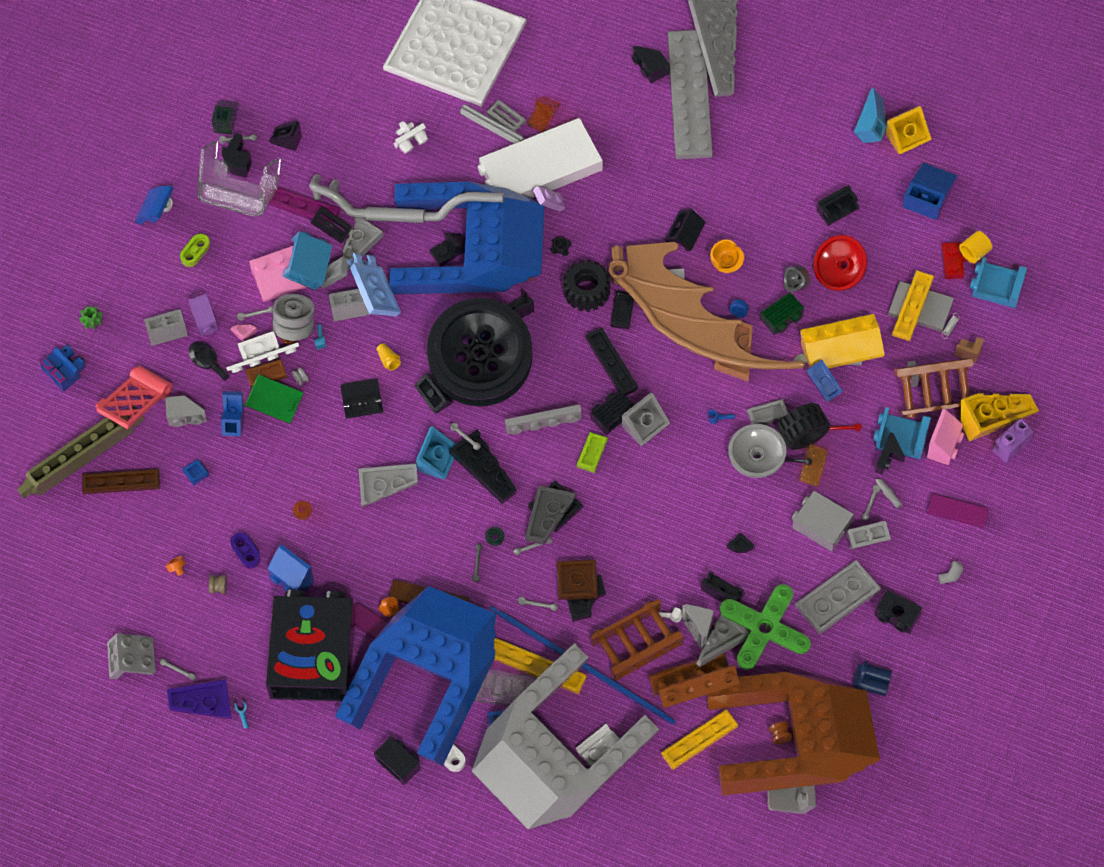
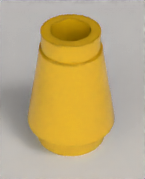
(388, 357)

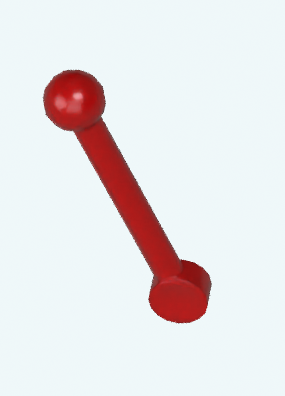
(857, 427)

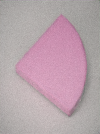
(243, 332)

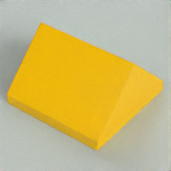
(908, 130)

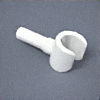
(675, 616)

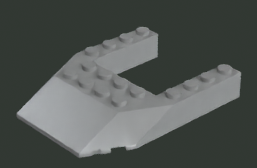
(532, 768)

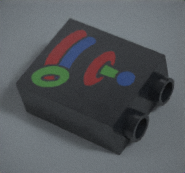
(311, 646)

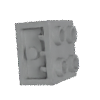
(130, 655)
(792, 800)

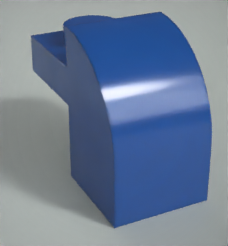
(233, 413)

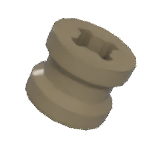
(217, 584)

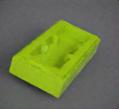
(592, 452)

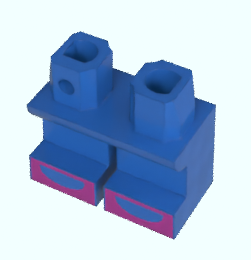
(60, 368)

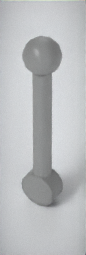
(222, 139)
(240, 316)
(454, 427)
(876, 489)
(517, 551)
(521, 601)
(164, 662)

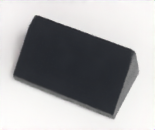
(432, 394)

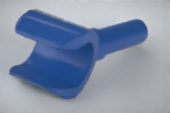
(718, 416)

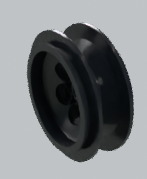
(472, 320)

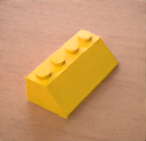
(843, 342)

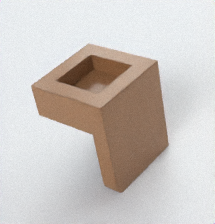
(971, 350)

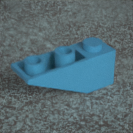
(872, 119)

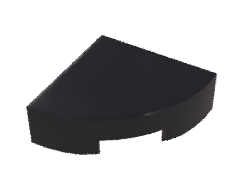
(740, 544)

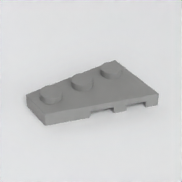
(385, 481)

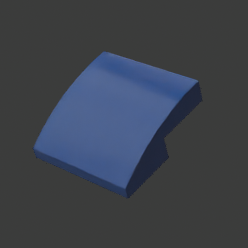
(154, 204)

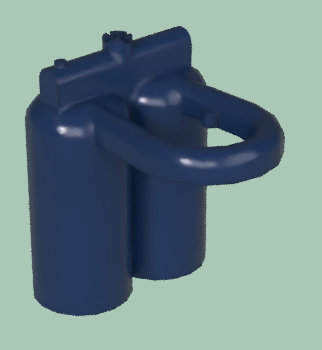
(872, 678)

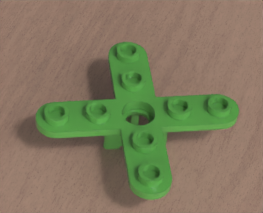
(771, 616)

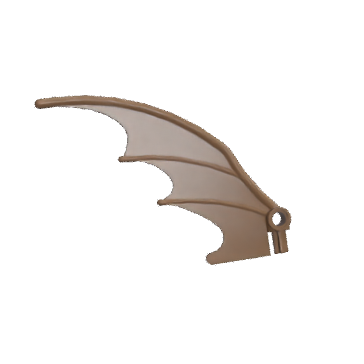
(676, 307)

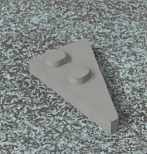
(361, 239)
(722, 638)

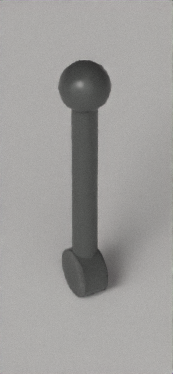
(476, 578)

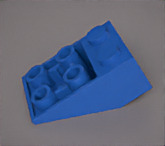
(929, 191)

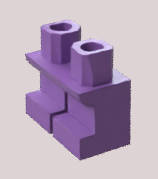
(1013, 440)

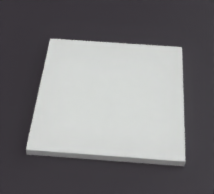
(455, 47)

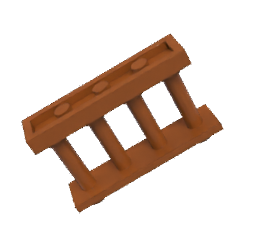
(924, 372)
(637, 658)
(692, 681)

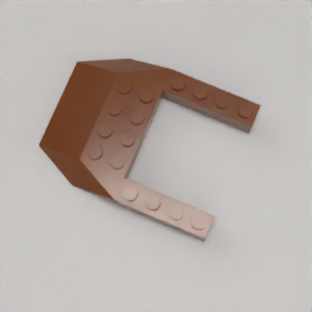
(829, 729)

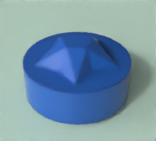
(739, 308)

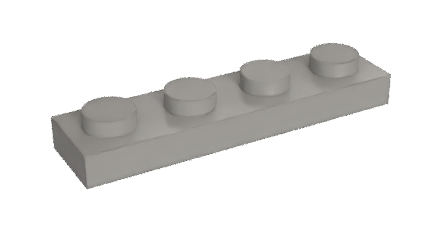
(543, 419)

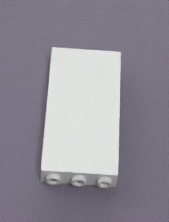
(543, 160)

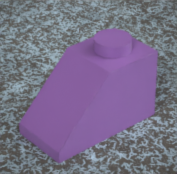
(203, 315)

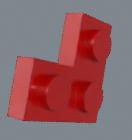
(953, 260)

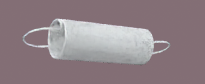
(951, 324)

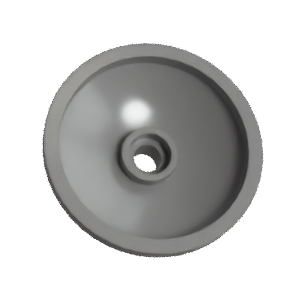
(760, 441)

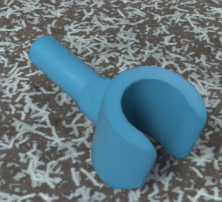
(320, 342)
(242, 714)

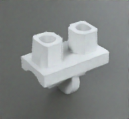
(404, 141)

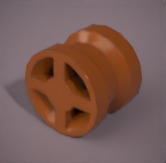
(780, 733)

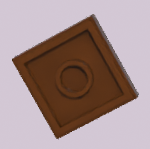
(577, 579)

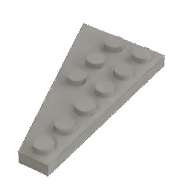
(717, 36)

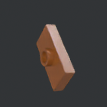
(272, 370)

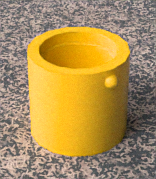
(976, 247)

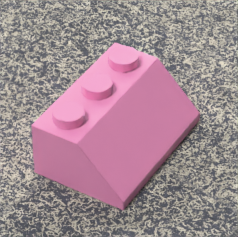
(269, 272)

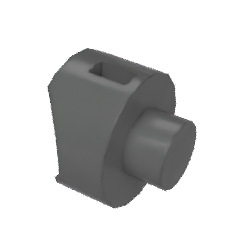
(796, 278)

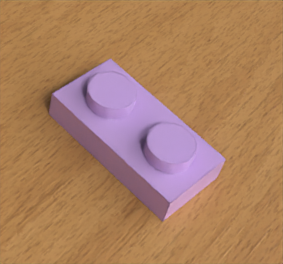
(549, 198)

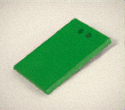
(274, 399)

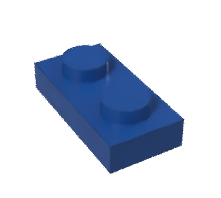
(824, 380)

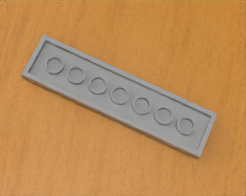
(689, 96)

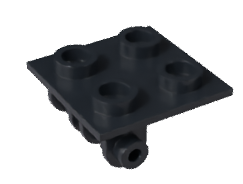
(361, 398)

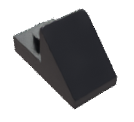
(449, 249)
(891, 450)

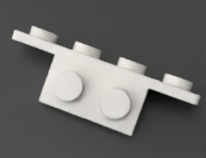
(260, 348)

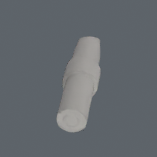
(889, 493)

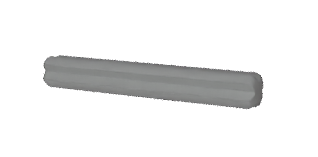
(491, 124)

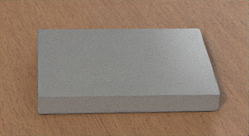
(934, 310)

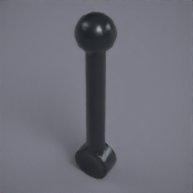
(808, 461)

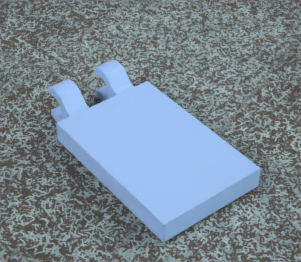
(373, 286)

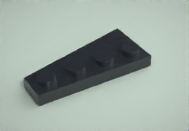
(483, 467)

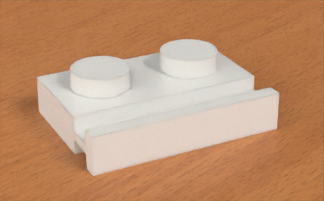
(597, 745)

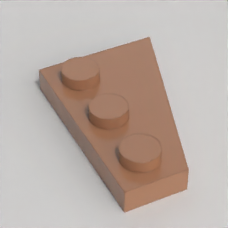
(743, 339)

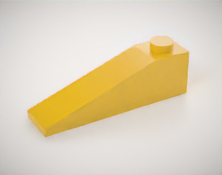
(989, 413)

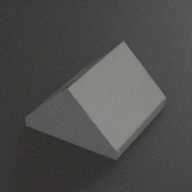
(644, 420)
(698, 622)

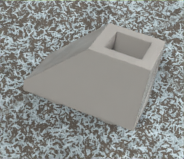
(183, 411)

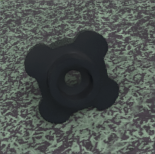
(561, 242)

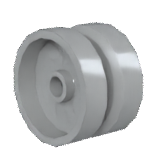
(293, 317)

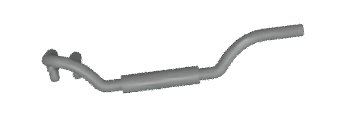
(397, 214)

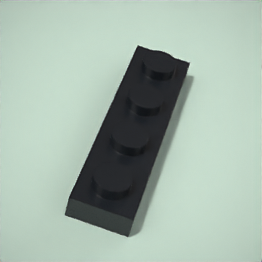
(611, 361)

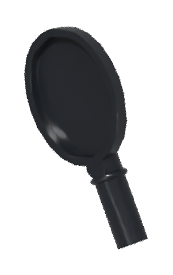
(206, 358)

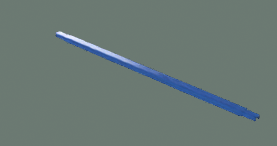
(587, 668)

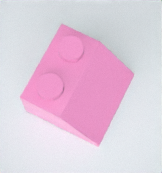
(945, 438)

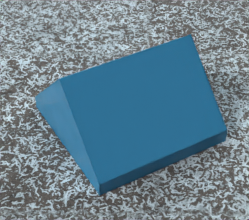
(434, 454)

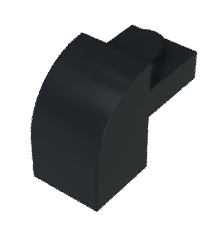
(237, 160)

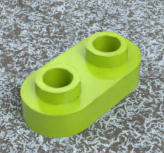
(193, 251)

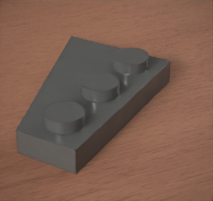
(547, 512)

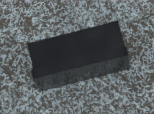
(686, 229)

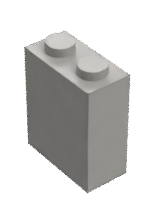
(822, 520)

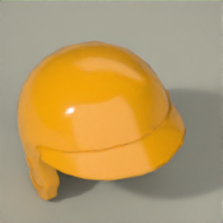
(726, 256)

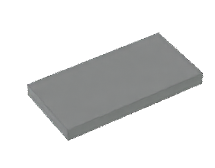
(837, 597)

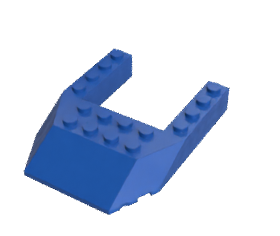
(500, 241)
(440, 638)

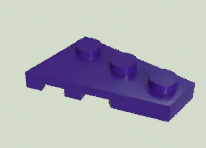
(201, 699)

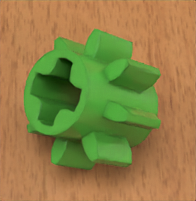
(86, 317)

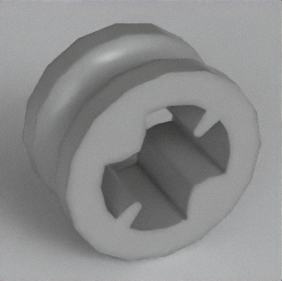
(300, 376)

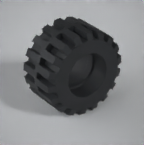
(586, 298)
(803, 426)

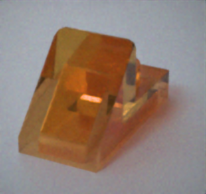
(543, 113)

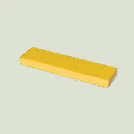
(913, 305)
(699, 739)

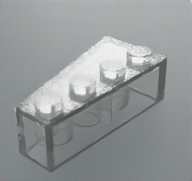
(502, 687)

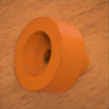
(176, 565)
(389, 606)

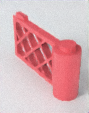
(147, 384)

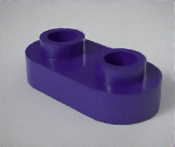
(246, 551)

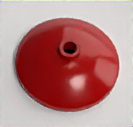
(830, 261)

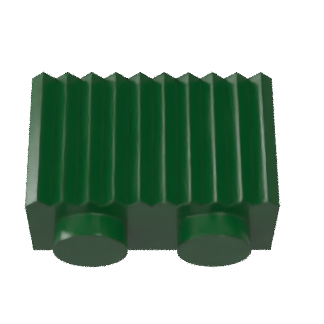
(782, 313)

